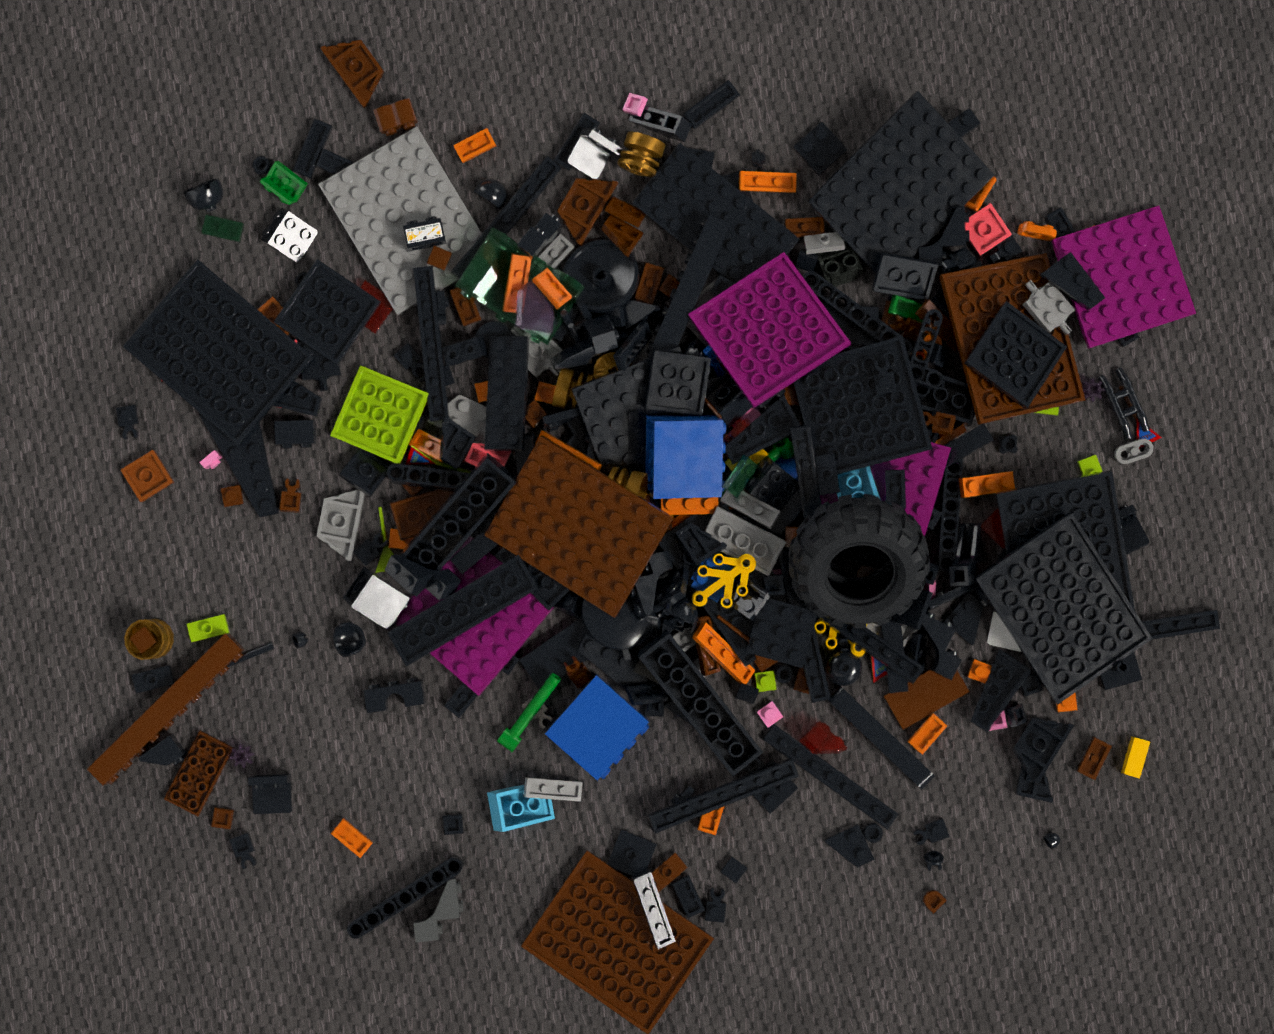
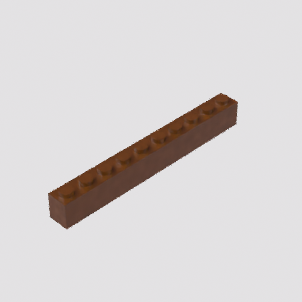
(165, 709)

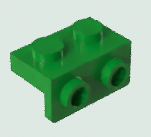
(284, 183)

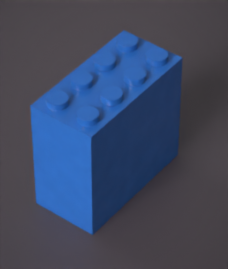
(685, 456)
(598, 728)

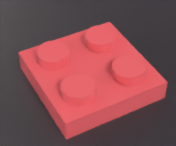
(986, 229)

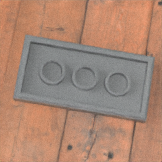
(745, 538)

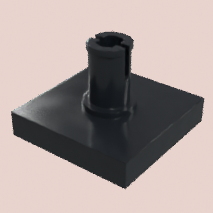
(1122, 673)

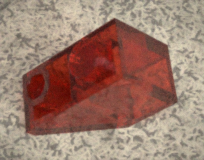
(822, 741)

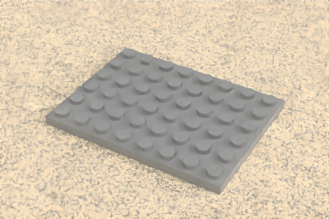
(386, 192)

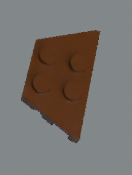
(356, 68)
(584, 205)

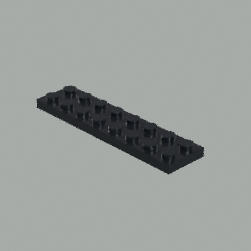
(463, 610)

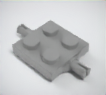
(1048, 307)
(540, 355)

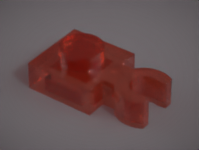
(738, 426)

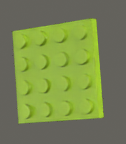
(380, 415)

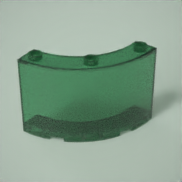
(488, 275)

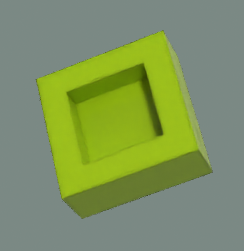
(765, 681)

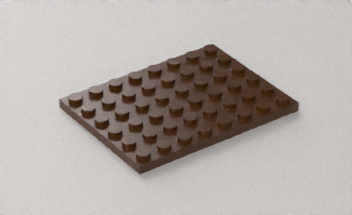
(972, 302)
(579, 526)
(604, 944)

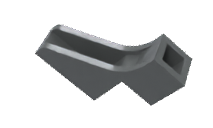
(448, 908)

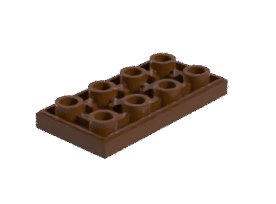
(199, 773)

